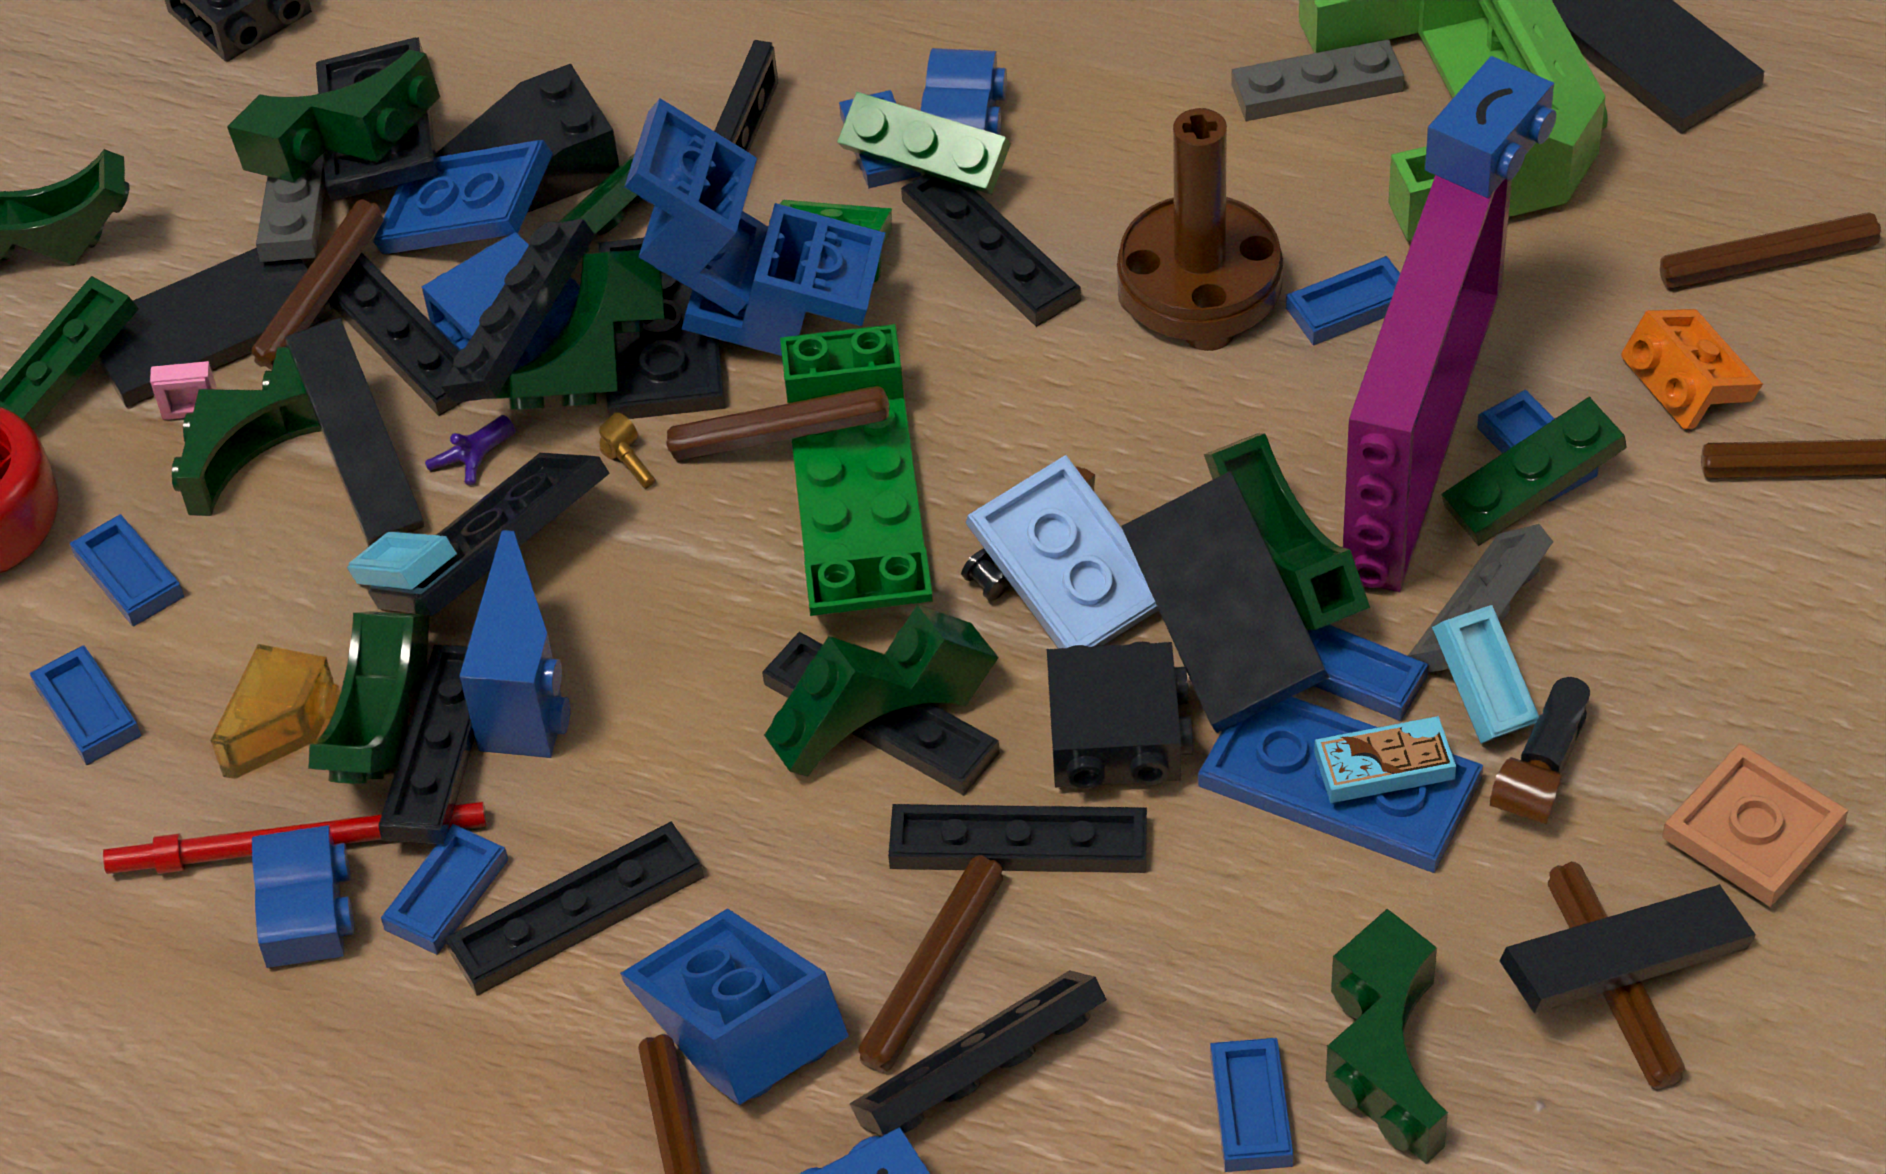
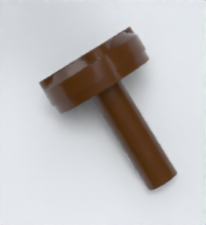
(1200, 259)

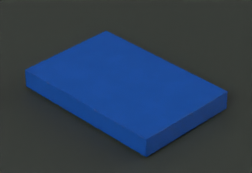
(469, 199)

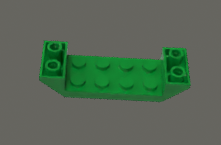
(858, 480)

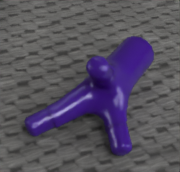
(473, 447)

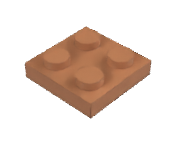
(1755, 824)

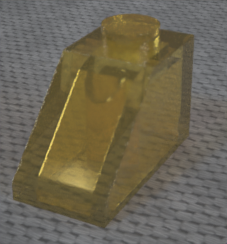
(274, 709)

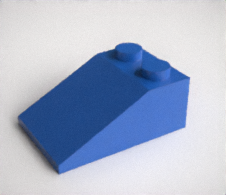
(510, 667)
(738, 1004)

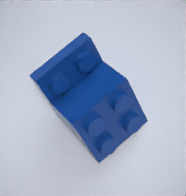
(698, 206)
(803, 268)

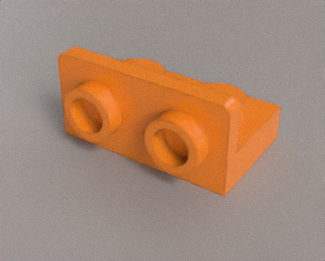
(1687, 364)

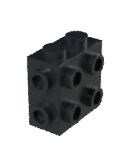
(236, 25)
(1117, 714)

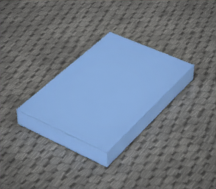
(1065, 557)

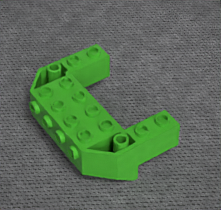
(1460, 40)

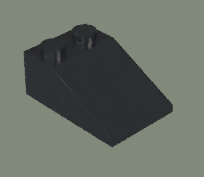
(562, 114)

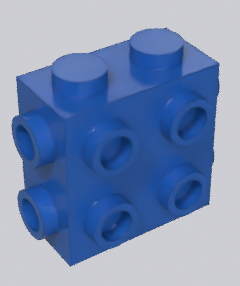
(464, 292)

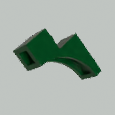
(361, 120)
(64, 215)
(612, 298)
(236, 427)
(1312, 566)
(849, 685)
(372, 709)
(1367, 1065)

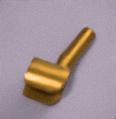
(616, 437)

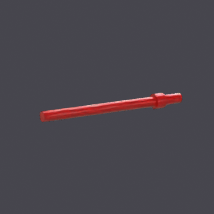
(172, 852)

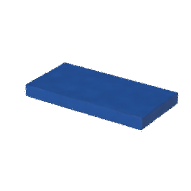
(1274, 767)

